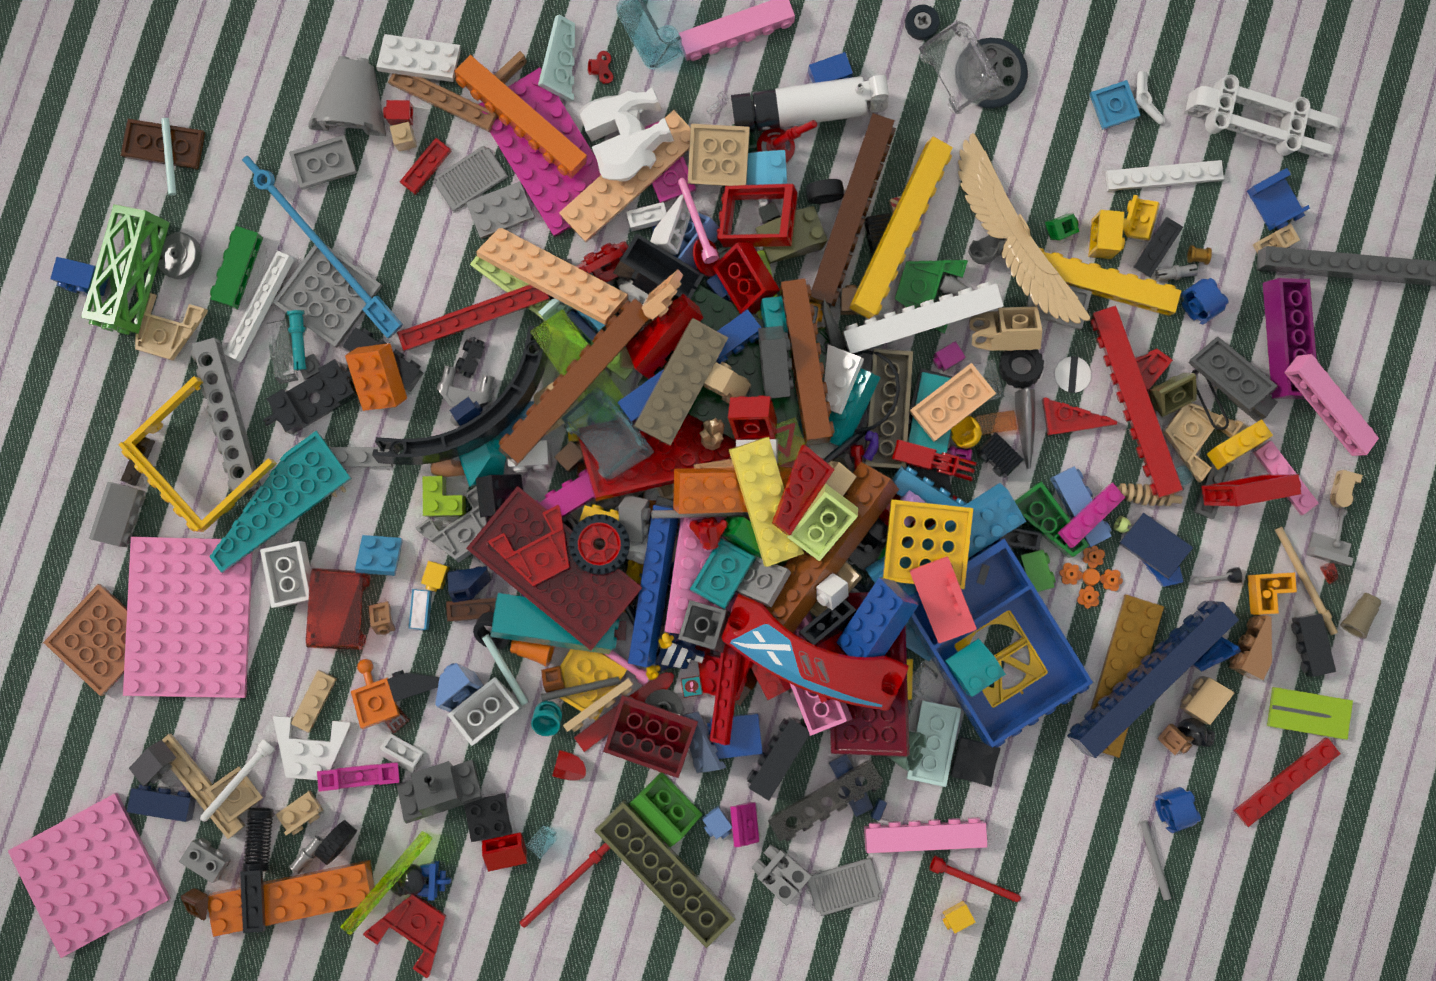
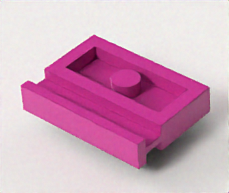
(744, 824)

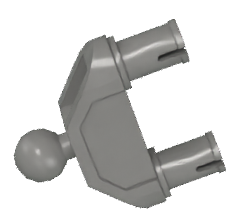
(455, 395)

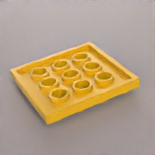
(921, 511)

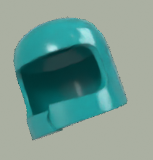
(546, 718)

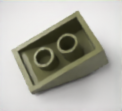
(807, 236)

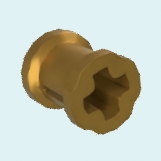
(1199, 255)

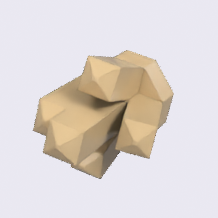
(712, 434)

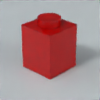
(398, 112)

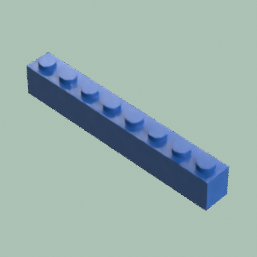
(739, 332)
(654, 589)

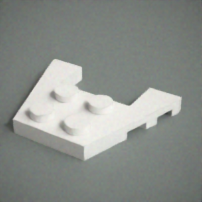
(305, 756)

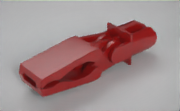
(924, 458)

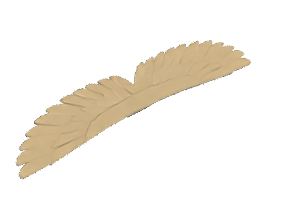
(1020, 250)

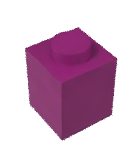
(948, 357)

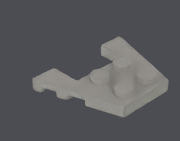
(460, 533)

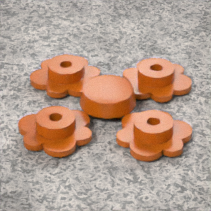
(1091, 577)

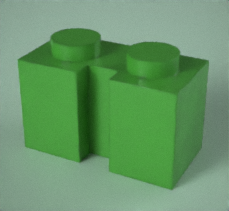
(1037, 569)

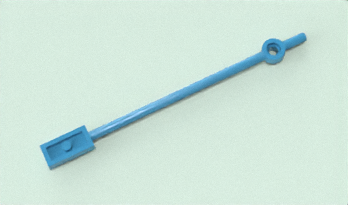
(375, 307)

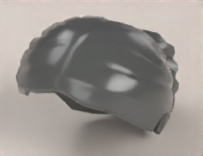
(986, 249)

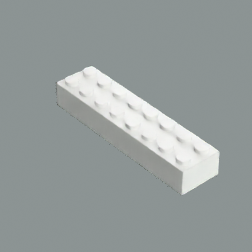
(923, 318)

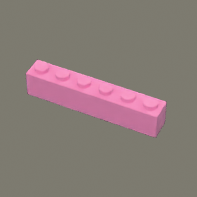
(736, 28)
(1331, 405)
(925, 836)

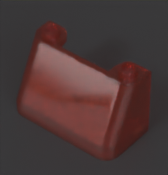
(335, 609)

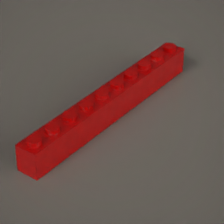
(1136, 403)

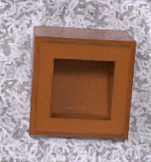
(552, 679)

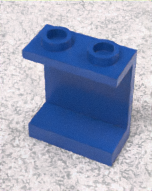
(1276, 201)

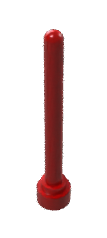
(939, 866)

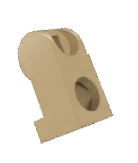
(1342, 488)

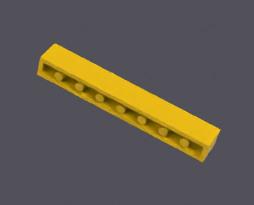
(1116, 286)

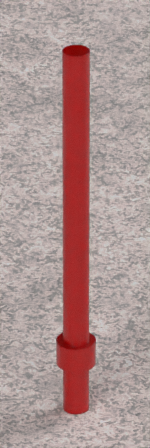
(594, 857)

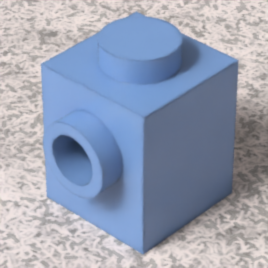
(717, 823)

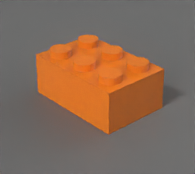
(376, 377)

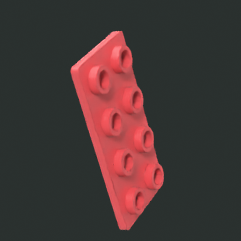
(943, 599)

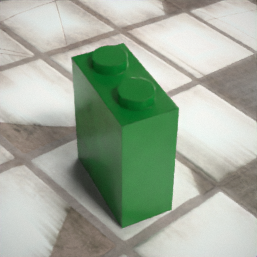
(741, 534)

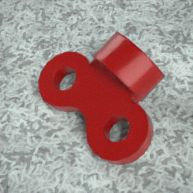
(600, 67)

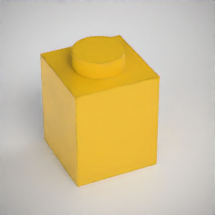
(435, 576)
(958, 917)

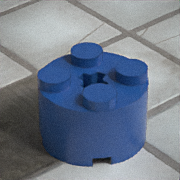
(1203, 300)
(1177, 809)

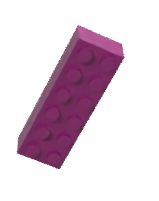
(1288, 329)

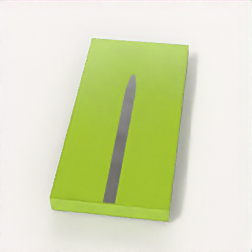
(1309, 713)

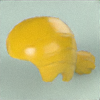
(966, 433)

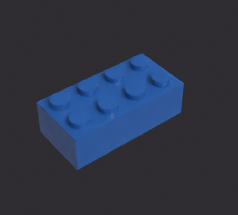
(877, 620)

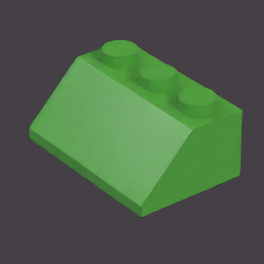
(665, 809)

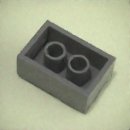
(775, 361)

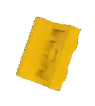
(1141, 218)

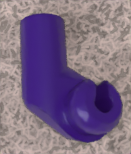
(873, 445)

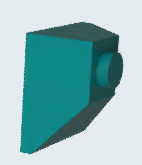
(483, 461)

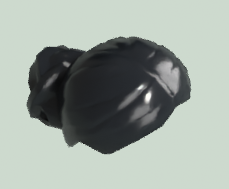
(1198, 730)
(410, 882)

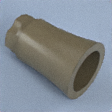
(1362, 616)

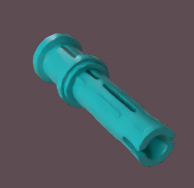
(296, 330)

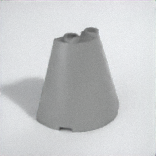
(350, 99)

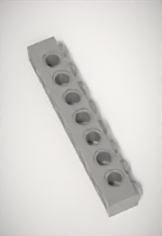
(200, 353)

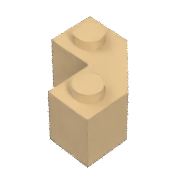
(726, 382)

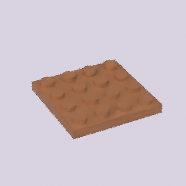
(93, 639)

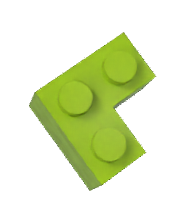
(435, 499)

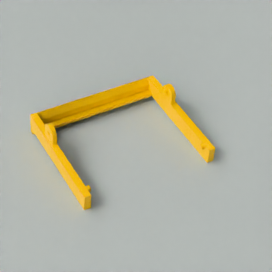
(156, 480)

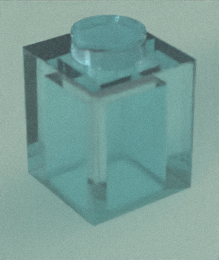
(542, 840)

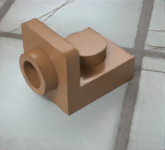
(381, 618)
(1175, 740)

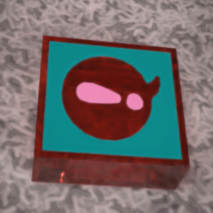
(691, 686)

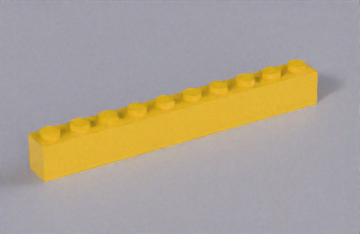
(901, 227)

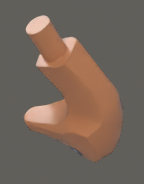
(447, 468)

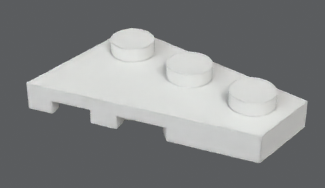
(840, 376)

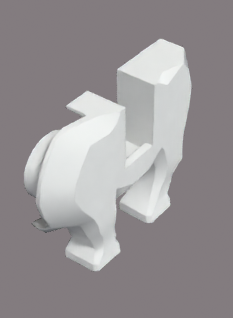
(634, 147)

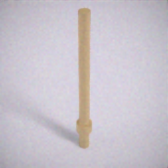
(1306, 581)

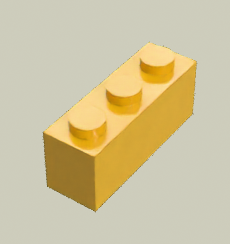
(1239, 444)

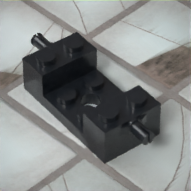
(294, 406)

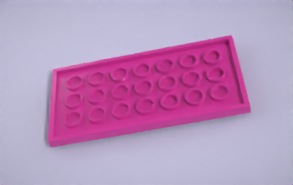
(542, 180)

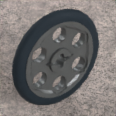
(1017, 72)

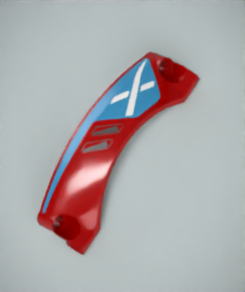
(843, 678)

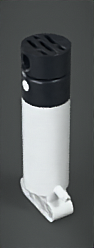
(810, 102)

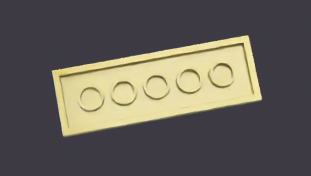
(762, 493)

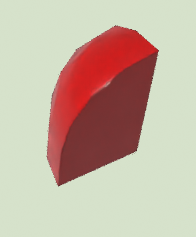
(569, 767)

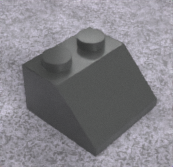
(704, 626)

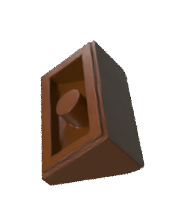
(196, 903)

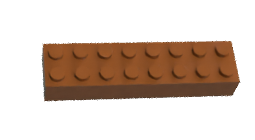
(805, 362)

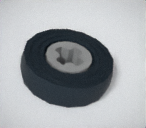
(912, 23)

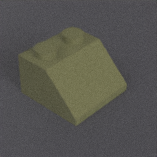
(1174, 393)

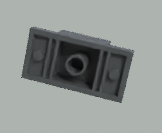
(438, 790)

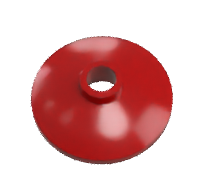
(706, 269)

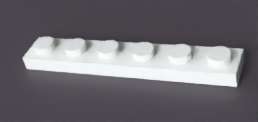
(1164, 175)
(259, 306)

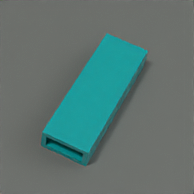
(523, 621)

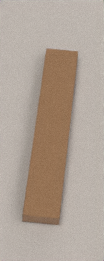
(444, 100)

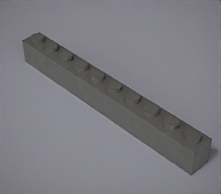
(1347, 265)

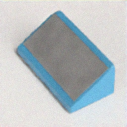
(420, 609)

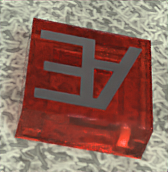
(398, 722)

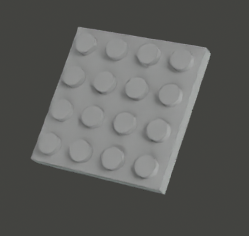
(326, 296)

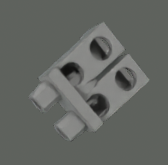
(775, 872)

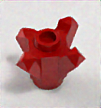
(708, 531)

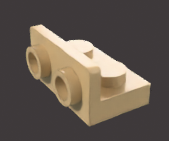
(299, 812)

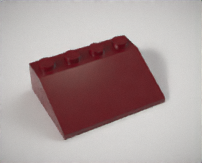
(650, 736)

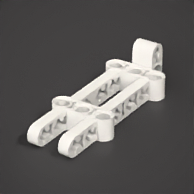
(1207, 100)

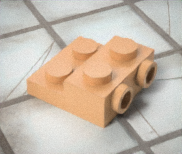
(661, 296)

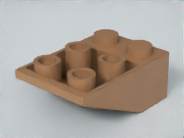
(1255, 649)

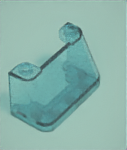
(652, 44)
(607, 433)

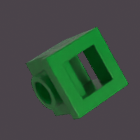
(1062, 226)

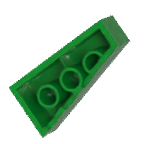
(1046, 516)

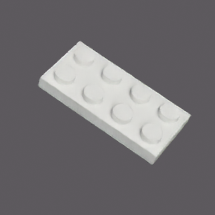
(418, 58)

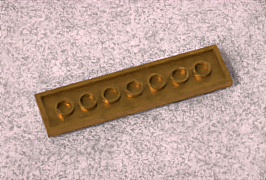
(1129, 644)

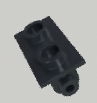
(471, 350)

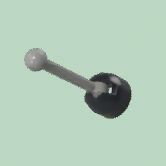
(1233, 575)

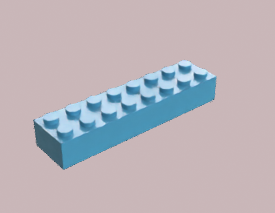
(992, 518)

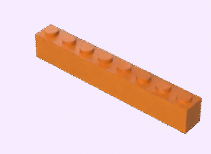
(520, 117)

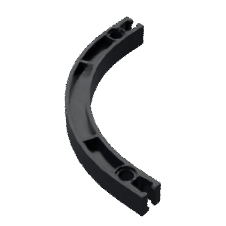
(478, 430)

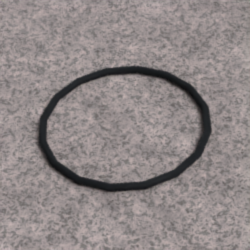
(896, 395)

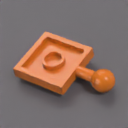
(374, 701)

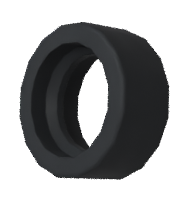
(825, 191)
(480, 631)

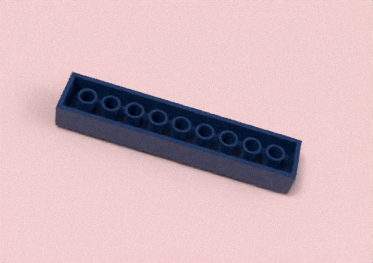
(1152, 677)

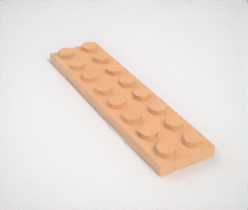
(607, 198)
(552, 275)

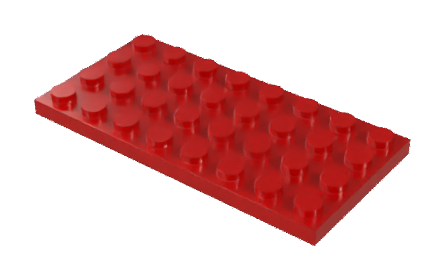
(659, 467)

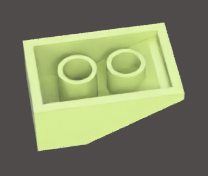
(824, 522)

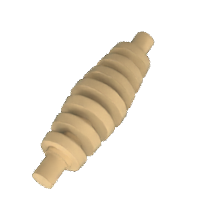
(1144, 496)

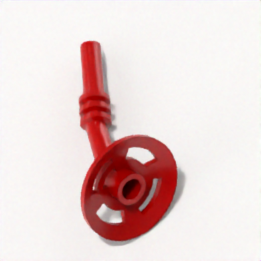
(779, 142)

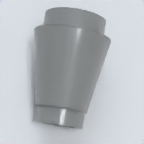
(951, 285)

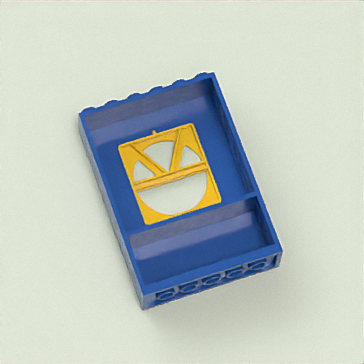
(1014, 602)

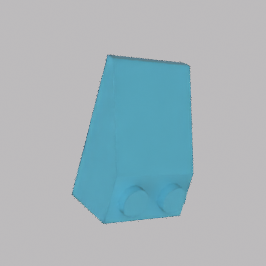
(766, 168)

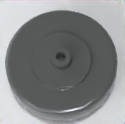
(180, 256)

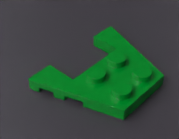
(921, 281)

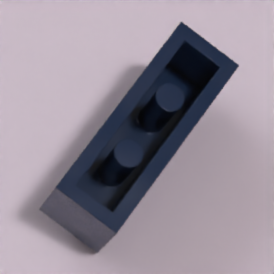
(161, 803)

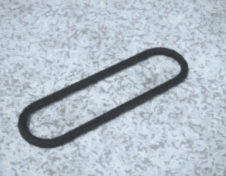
(1218, 401)

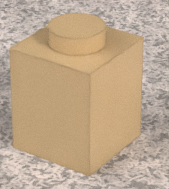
(403, 136)

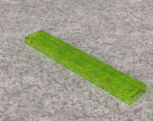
(386, 883)

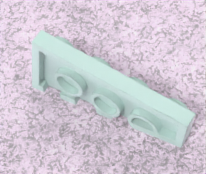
(558, 61)

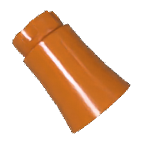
(536, 652)

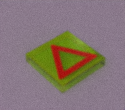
(789, 440)

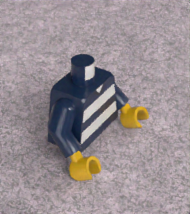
(673, 654)

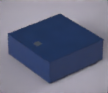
(878, 809)

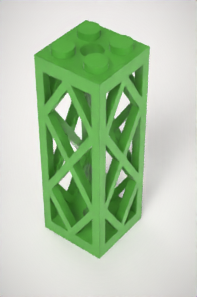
(121, 280)

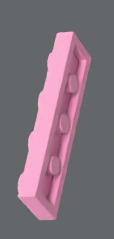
(1276, 464)

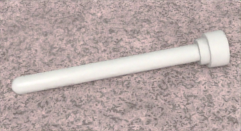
(262, 751)

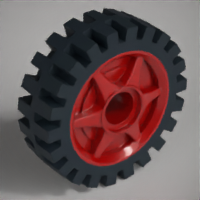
(594, 528)

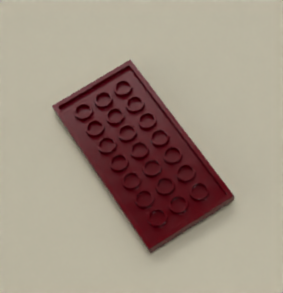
(574, 598)
(873, 729)

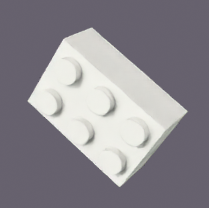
(287, 573)

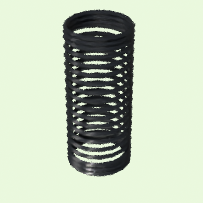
(255, 838)

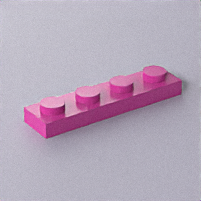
(1091, 515)

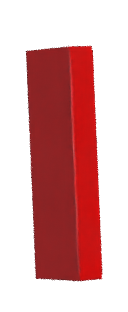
(425, 166)

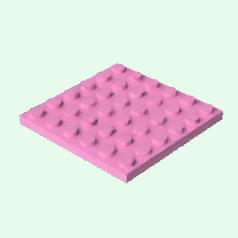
(89, 875)

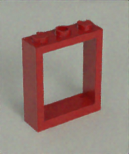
(757, 192)
(1251, 490)

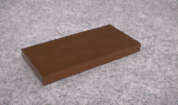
(145, 143)

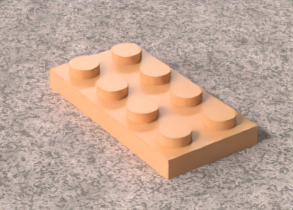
(952, 402)

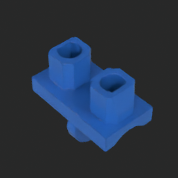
(432, 871)

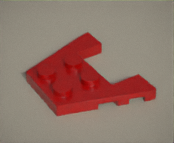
(541, 557)
(709, 672)
(416, 922)

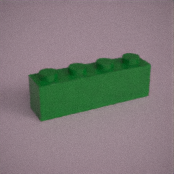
(236, 267)

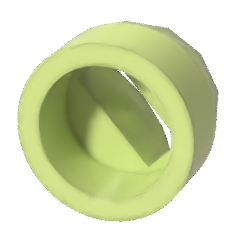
(1121, 524)

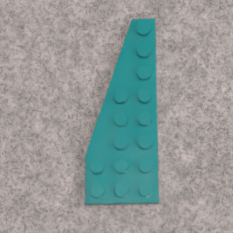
(295, 486)

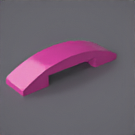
(358, 776)

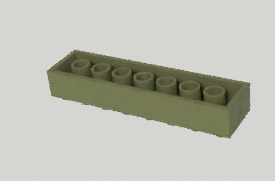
(665, 874)

